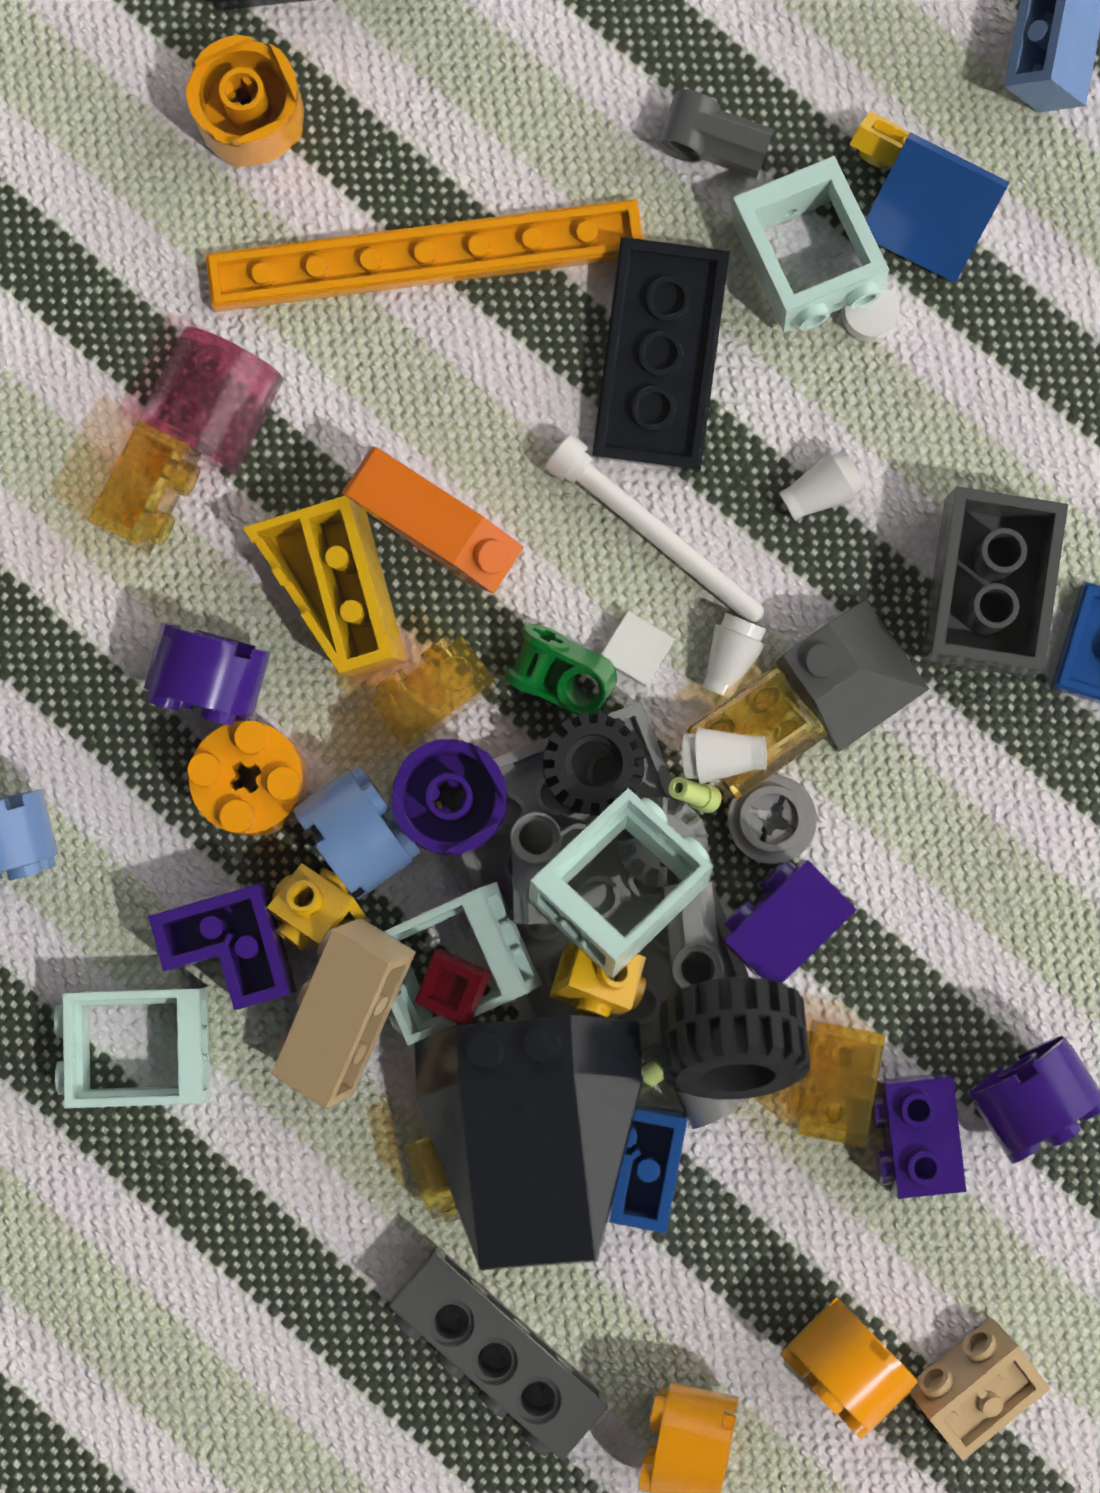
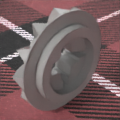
(796, 810)
(644, 864)

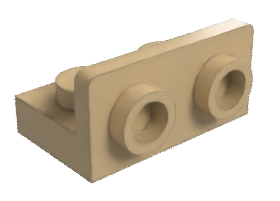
(978, 1388)

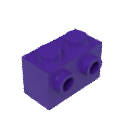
(919, 1136)

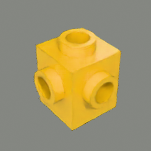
(311, 905)
(591, 990)

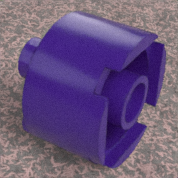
(205, 672)
(418, 791)
(1037, 1099)

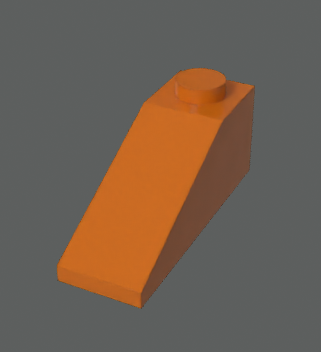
(433, 521)

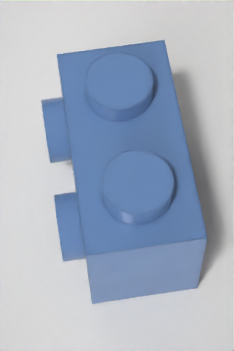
(1053, 53)

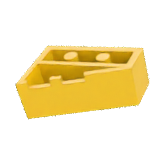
(336, 581)

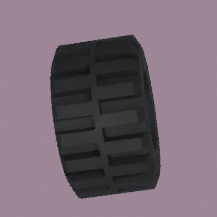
(734, 1038)

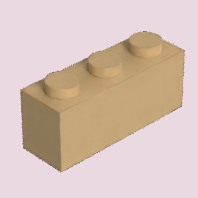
(341, 1012)

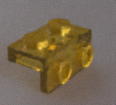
(768, 710)

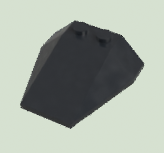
(532, 1130)

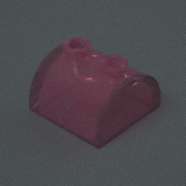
(212, 397)

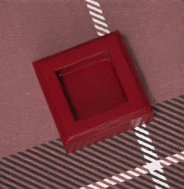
(452, 987)

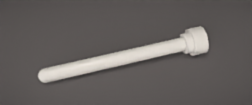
(575, 465)

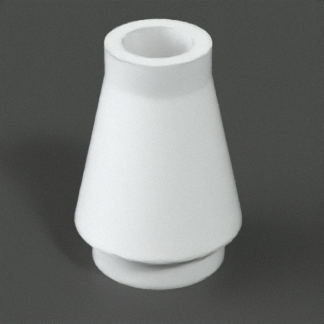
(823, 486)
(732, 654)
(721, 754)

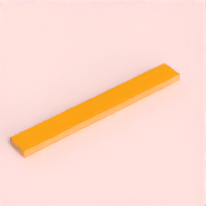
(420, 255)

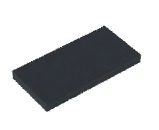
(660, 354)

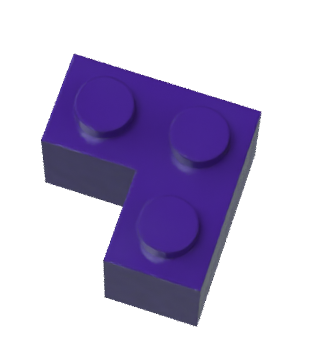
(788, 921)
(238, 932)

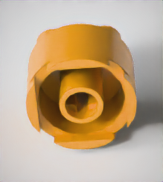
(240, 70)
(217, 772)
(849, 1368)
(691, 1441)

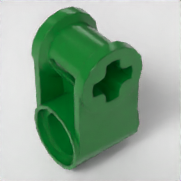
(556, 670)

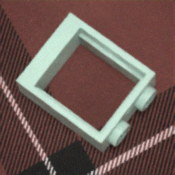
(787, 199)
(583, 923)
(499, 943)
(73, 1073)

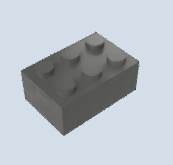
(994, 582)

